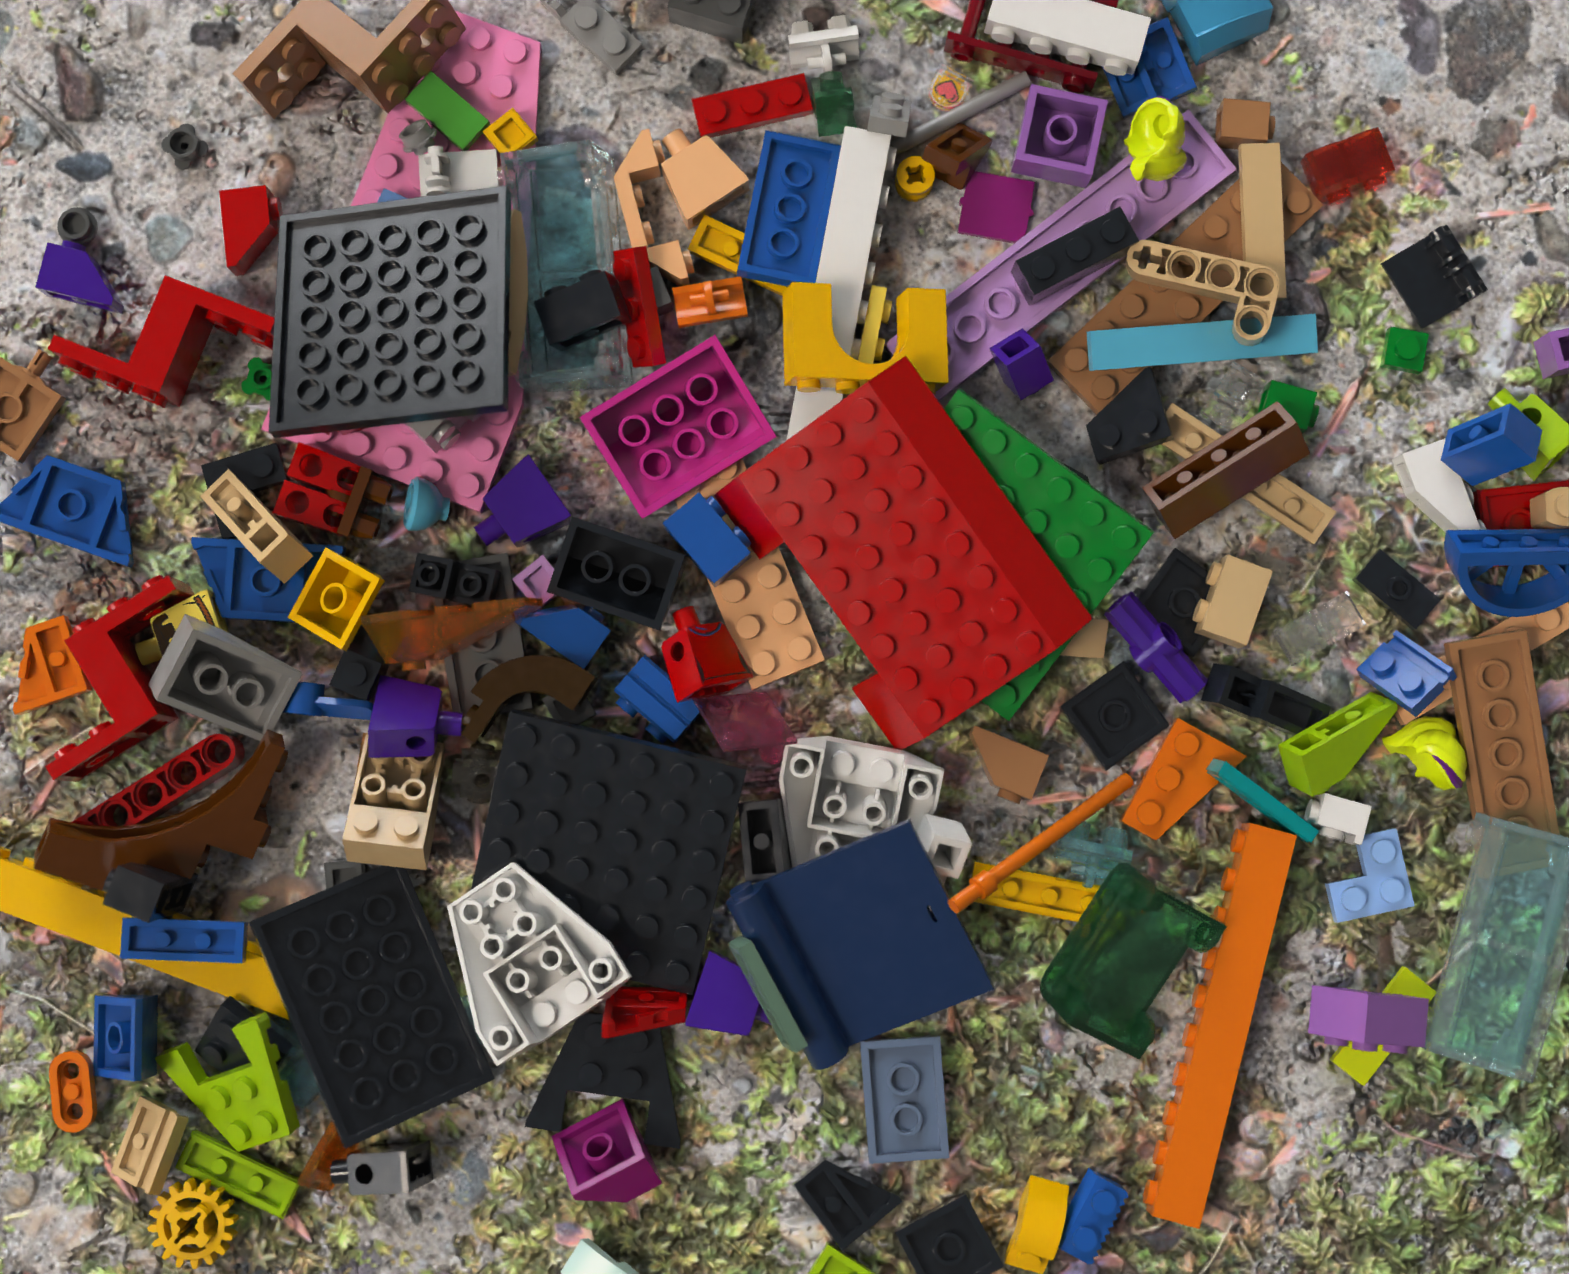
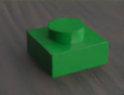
(1404, 350)

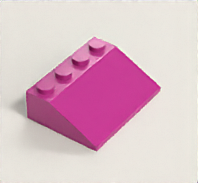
(677, 426)

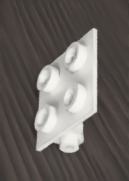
(456, 171)

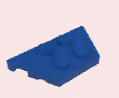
(72, 509)
(245, 586)

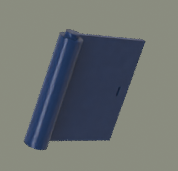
(858, 942)

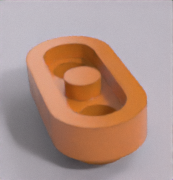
(70, 1090)

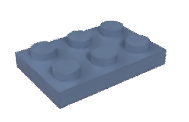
(904, 1099)

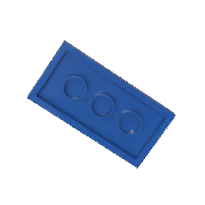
(788, 210)

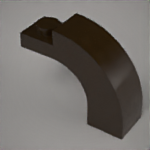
(520, 677)

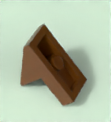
(957, 154)

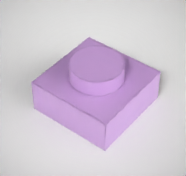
(535, 580)

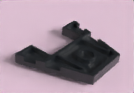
(615, 1066)

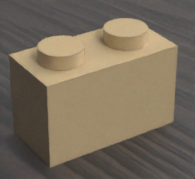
(1231, 601)

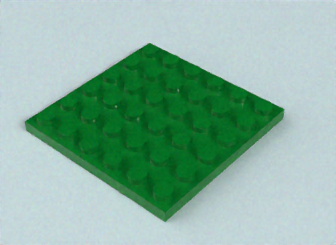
(1072, 520)

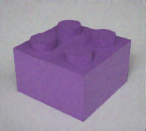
(1059, 136)

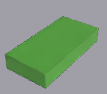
(447, 111)

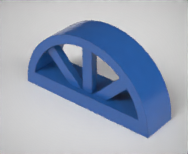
(1476, 551)

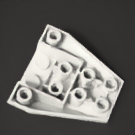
(849, 790)
(528, 962)

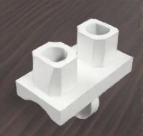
(823, 47)

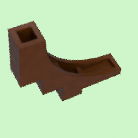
(173, 843)

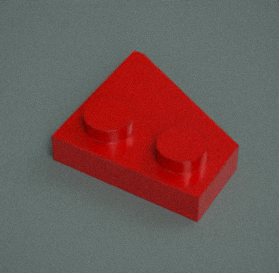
(642, 1009)

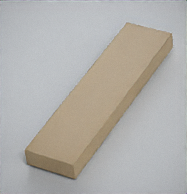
(1262, 212)

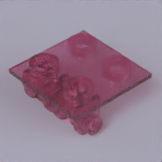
(747, 723)

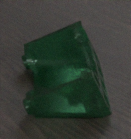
(1124, 956)

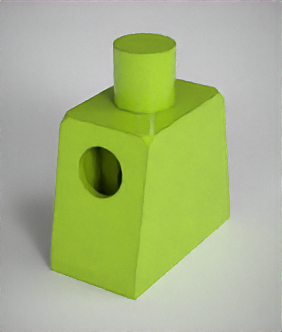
(1555, 430)

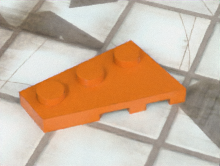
(1176, 779)

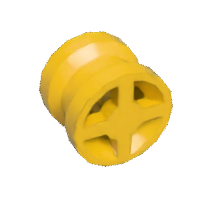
(911, 186)

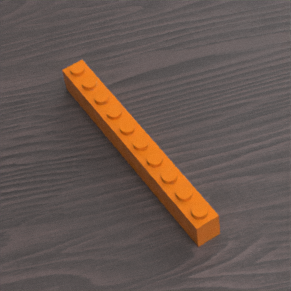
(1219, 1025)

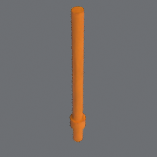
(987, 882)

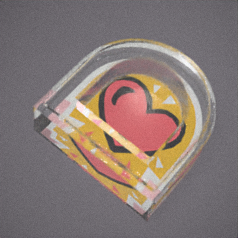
(948, 88)

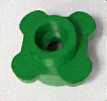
(252, 384)

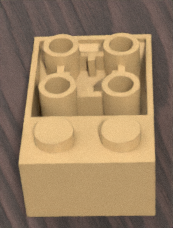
(394, 810)

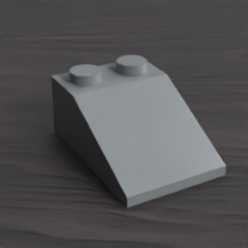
(223, 679)

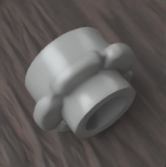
(417, 137)

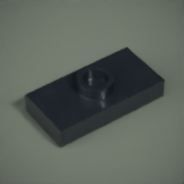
(1396, 589)

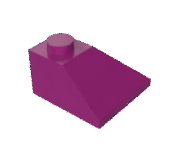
(606, 1157)

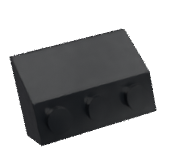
(617, 573)

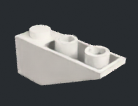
(1437, 488)

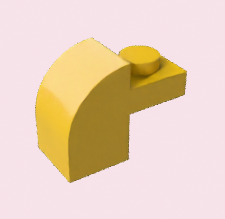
(1038, 1225)

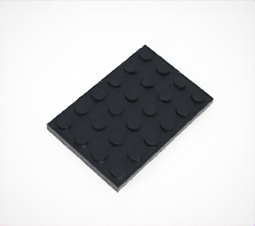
(371, 1002)

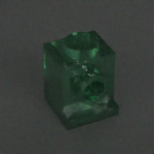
(832, 104)

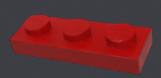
(752, 106)
(635, 281)

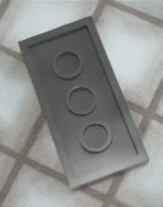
(474, 661)

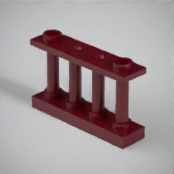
(967, 48)

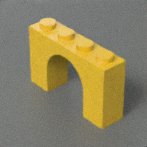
(817, 360)

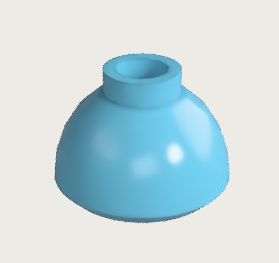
(424, 505)

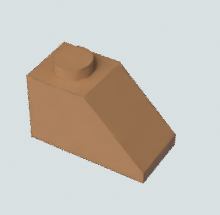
(1008, 764)

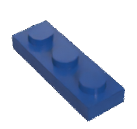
(184, 940)

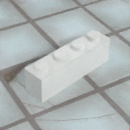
(1074, 29)

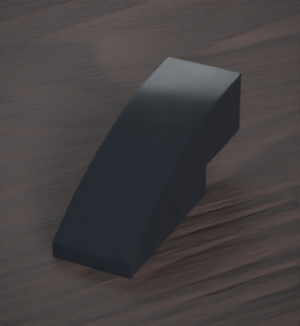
(1262, 700)

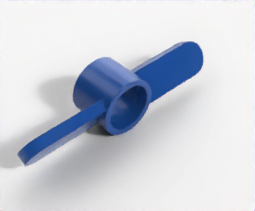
(310, 701)

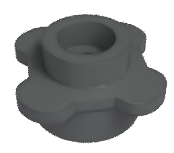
(179, 136)

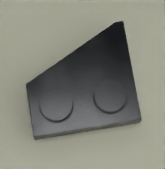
(1130, 421)

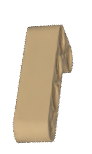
(1201, 284)

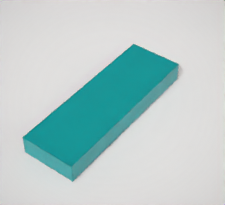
(1261, 800)

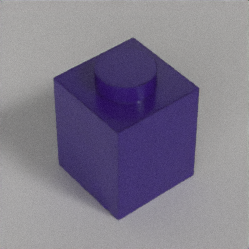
(1021, 364)

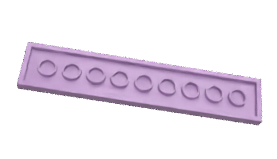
(991, 303)

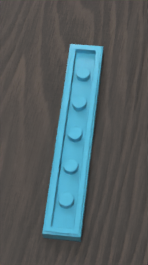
(1198, 342)

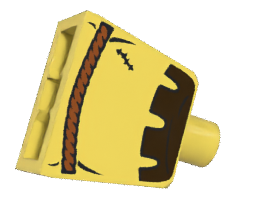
(164, 625)

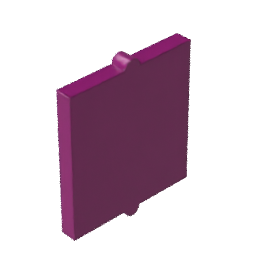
(996, 207)

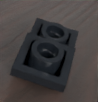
(453, 580)

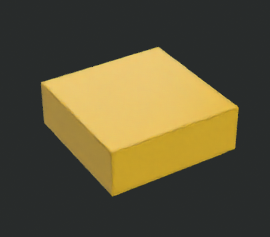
(510, 133)

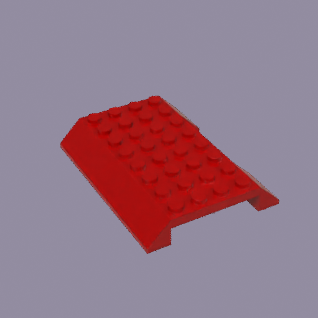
(909, 552)

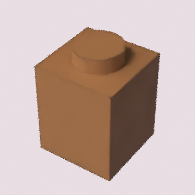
(1243, 123)

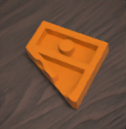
(48, 667)

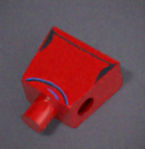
(702, 658)

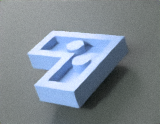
(1380, 888)

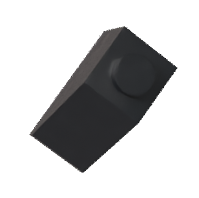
(360, 668)

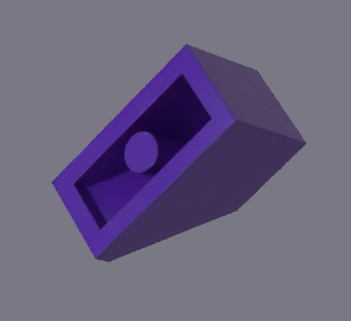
(76, 277)

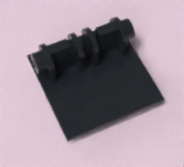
(1434, 276)

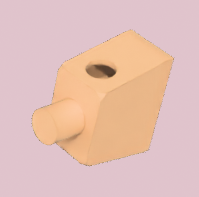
(700, 177)

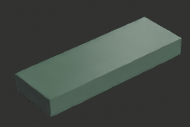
(767, 994)

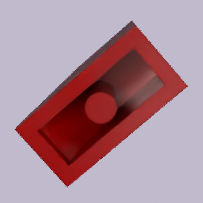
(248, 224)

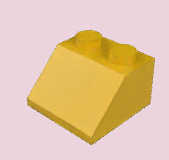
(336, 598)

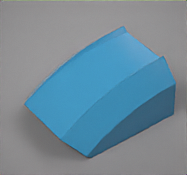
(1218, 25)

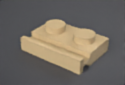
(149, 1145)

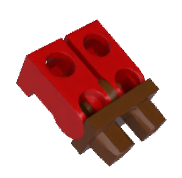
(345, 495)

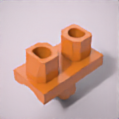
(710, 302)

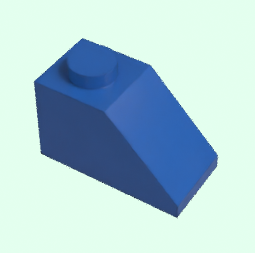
(568, 631)

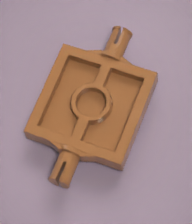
(25, 405)

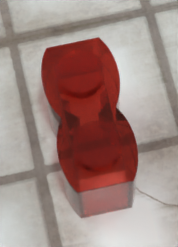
(1348, 166)

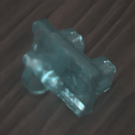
(1092, 856)

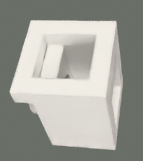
(1338, 817)

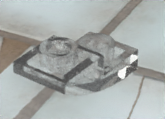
(1319, 628)

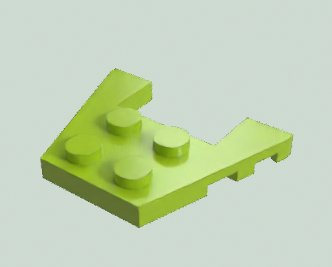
(244, 1103)

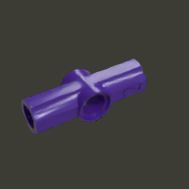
(1155, 647)

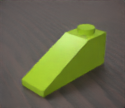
(1334, 745)

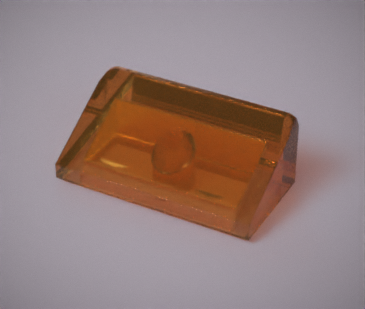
(317, 1170)

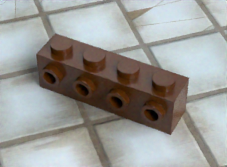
(1226, 469)

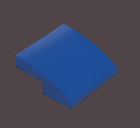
(1159, 71)

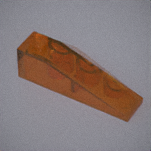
(426, 636)

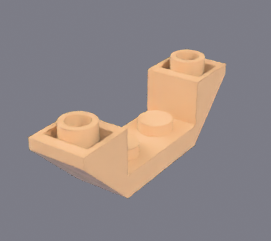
(641, 165)

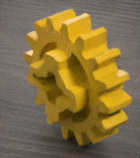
(180, 1215)

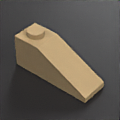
(256, 526)

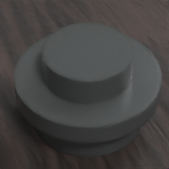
(77, 226)

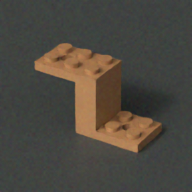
(322, 34)

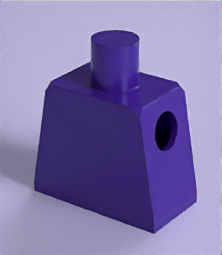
(522, 507)
(408, 719)
(724, 999)

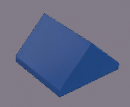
(125, 1036)

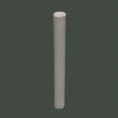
(961, 112)

